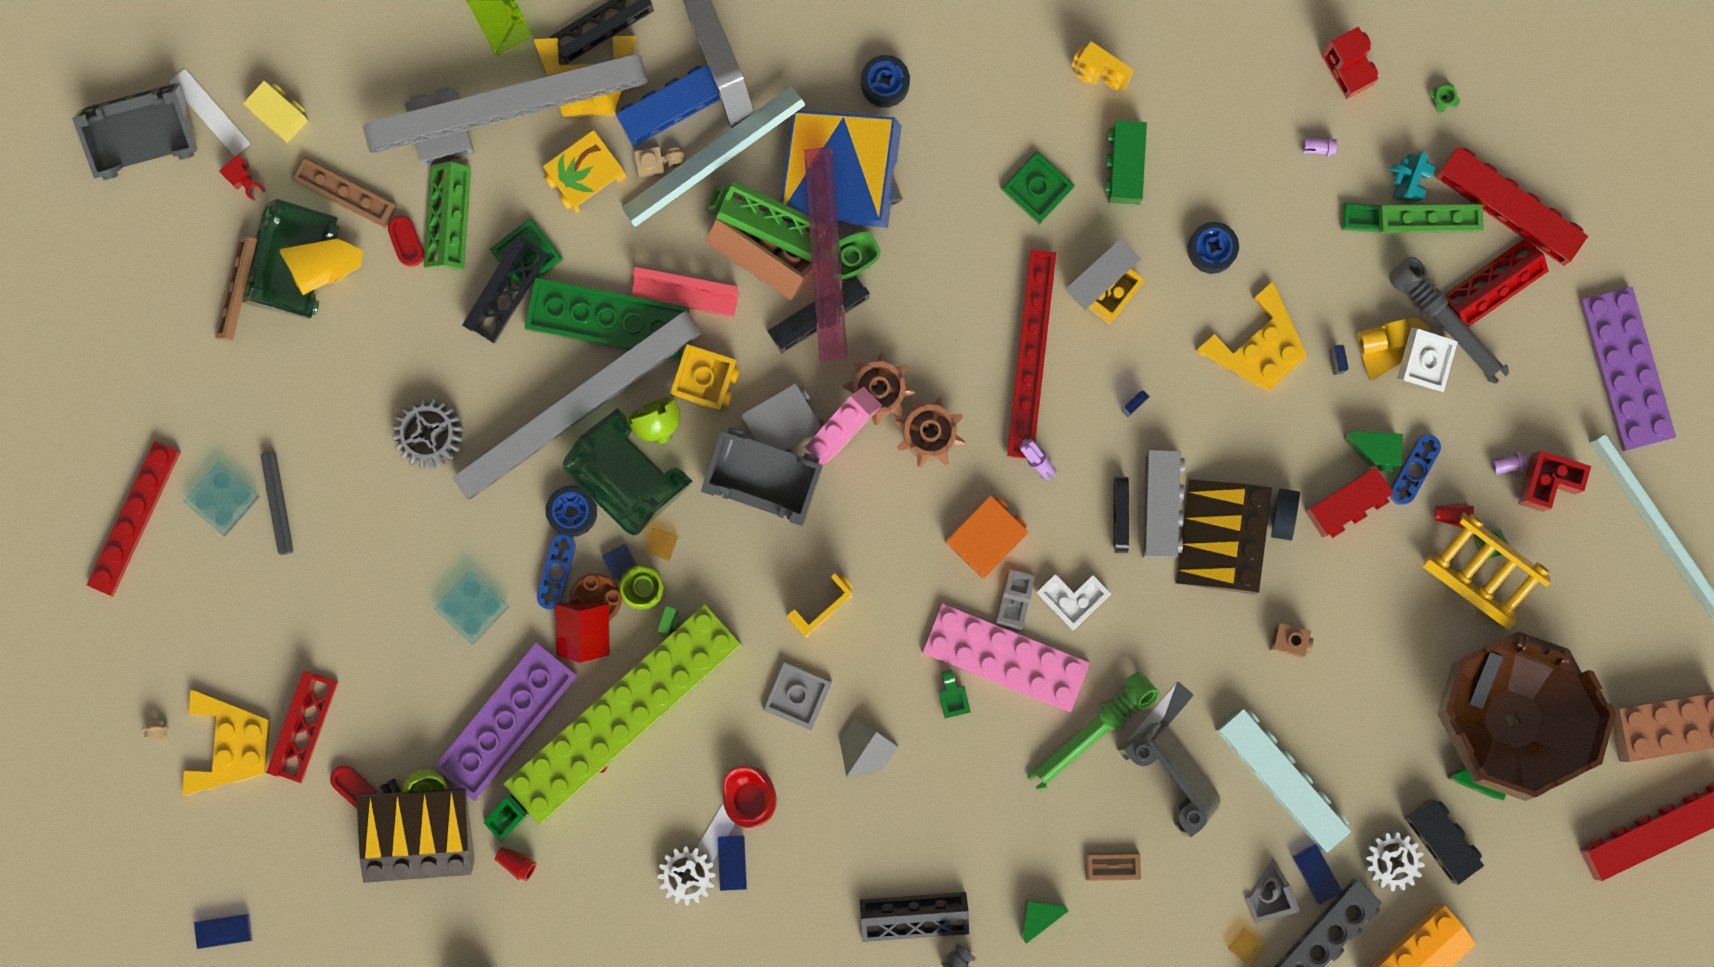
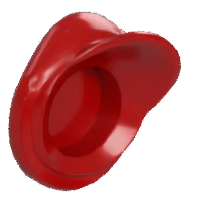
(748, 796)

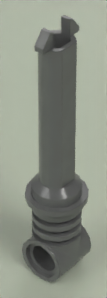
(1411, 277)

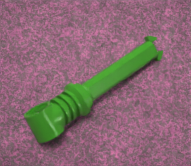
(1137, 694)

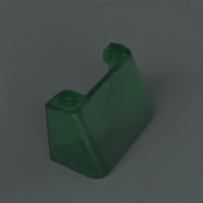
(270, 279)
(621, 475)

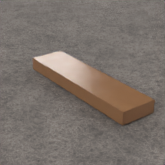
(344, 192)
(236, 288)

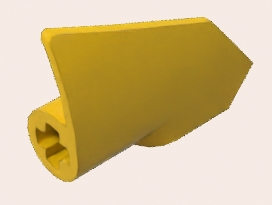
(321, 263)
(1385, 345)

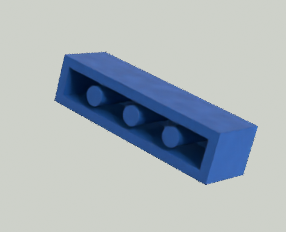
(668, 105)

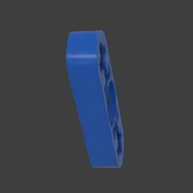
(1418, 450)
(549, 563)

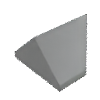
(864, 749)
(1272, 896)

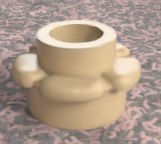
(155, 730)

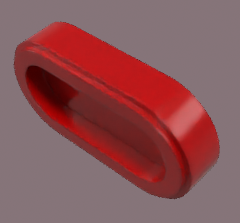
(406, 241)
(350, 784)

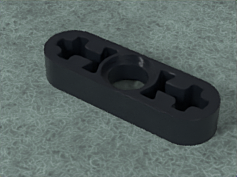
(1121, 514)

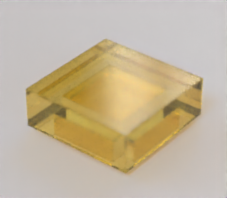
(661, 544)
(1246, 946)

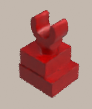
(236, 174)

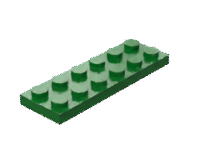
(596, 315)

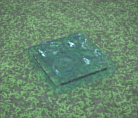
(221, 498)
(471, 607)

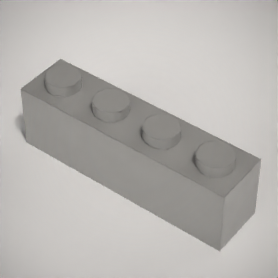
(1162, 504)

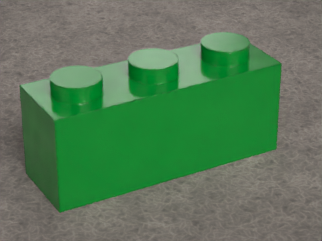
(1126, 162)

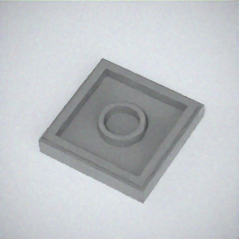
(797, 695)

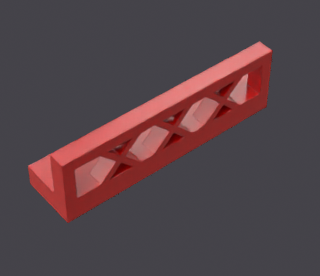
(1500, 285)
(292, 724)

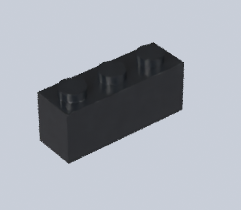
(1445, 841)

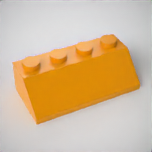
(1432, 942)

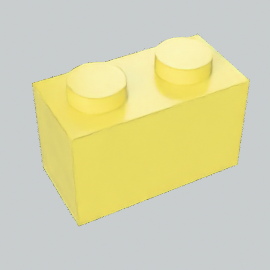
(275, 111)

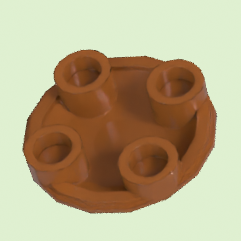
(596, 589)

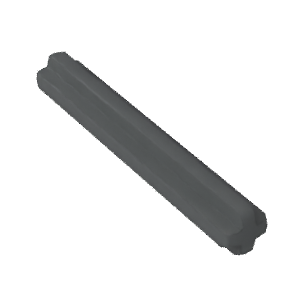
(276, 503)

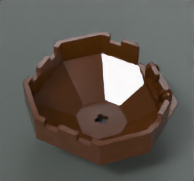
(1558, 710)

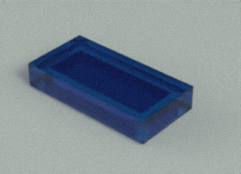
(732, 862)
(1317, 874)
(223, 931)

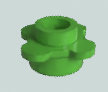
(1447, 90)

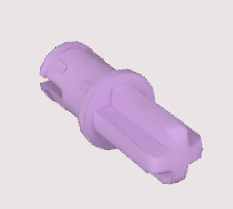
(1037, 459)

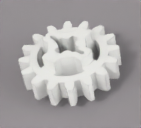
(1398, 851)
(682, 887)

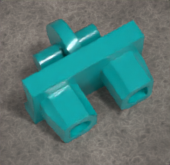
(1408, 175)

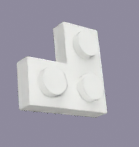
(1070, 606)

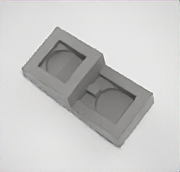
(1015, 600)

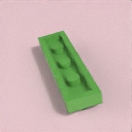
(1431, 218)

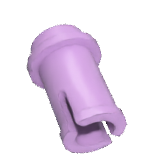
(1320, 146)
(1510, 463)

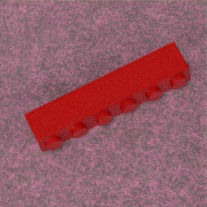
(1512, 206)
(1650, 835)

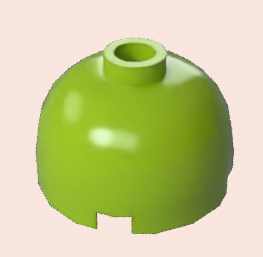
(656, 420)

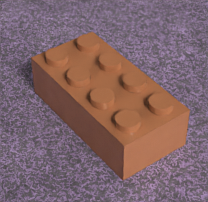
(1664, 727)

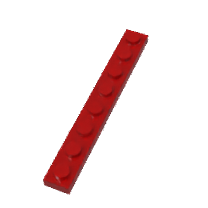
(1031, 350)

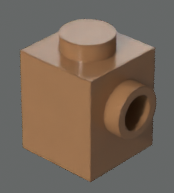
(1291, 640)

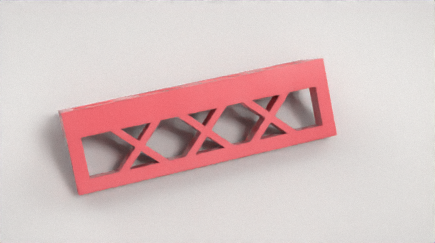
(685, 291)

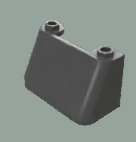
(135, 130)
(762, 476)
(1159, 743)

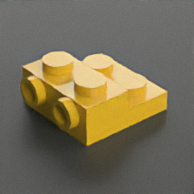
(1096, 63)
(705, 378)

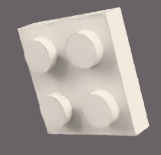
(1427, 359)

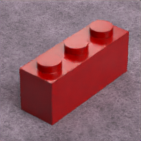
(1350, 503)

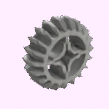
(439, 429)

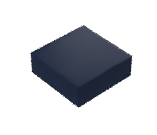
(1338, 359)
(619, 561)

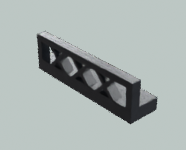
(604, 29)
(497, 284)
(804, 322)
(914, 912)

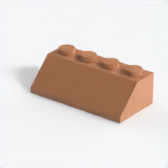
(767, 262)

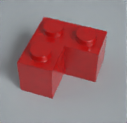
(1349, 63)
(1546, 475)

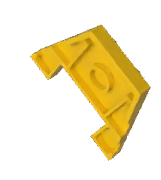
(598, 106)
(1268, 353)
(239, 744)

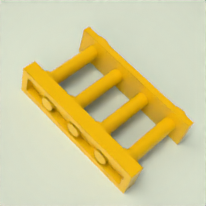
(1483, 596)

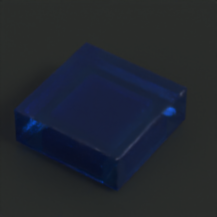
(1135, 403)

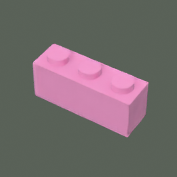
(843, 425)

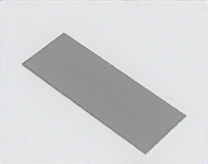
(1103, 274)

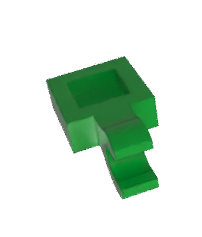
(953, 699)

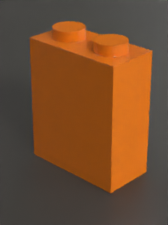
(987, 536)

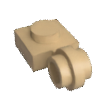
(650, 161)

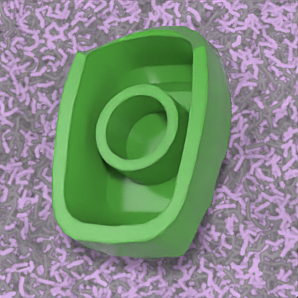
(857, 253)

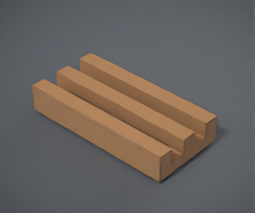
(1090, 867)

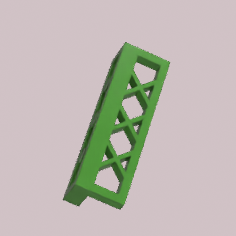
(451, 215)
(767, 224)

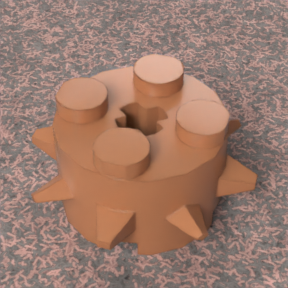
(891, 379)
(943, 425)

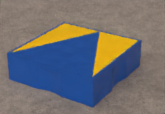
(862, 158)

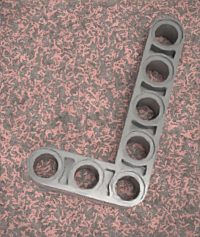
(720, 60)

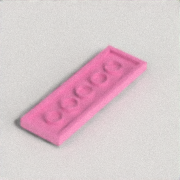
(1006, 658)

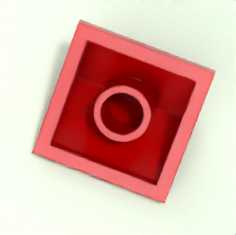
(582, 631)

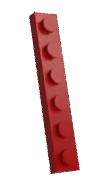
(133, 518)

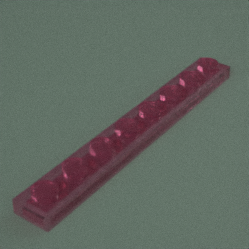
(825, 254)

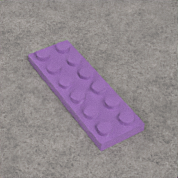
(1627, 369)
(505, 721)

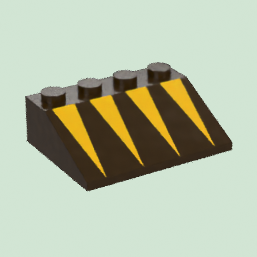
(1224, 536)
(414, 835)

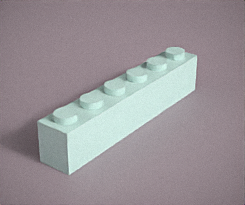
(1283, 780)

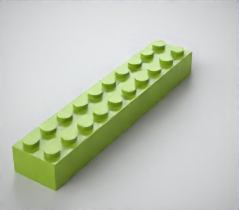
(622, 715)

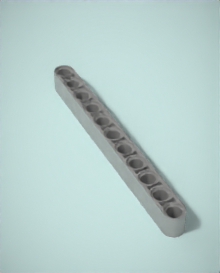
(505, 103)
(577, 405)

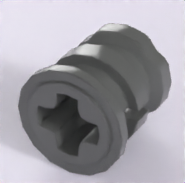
(959, 958)

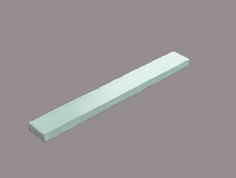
(713, 156)
(1655, 522)

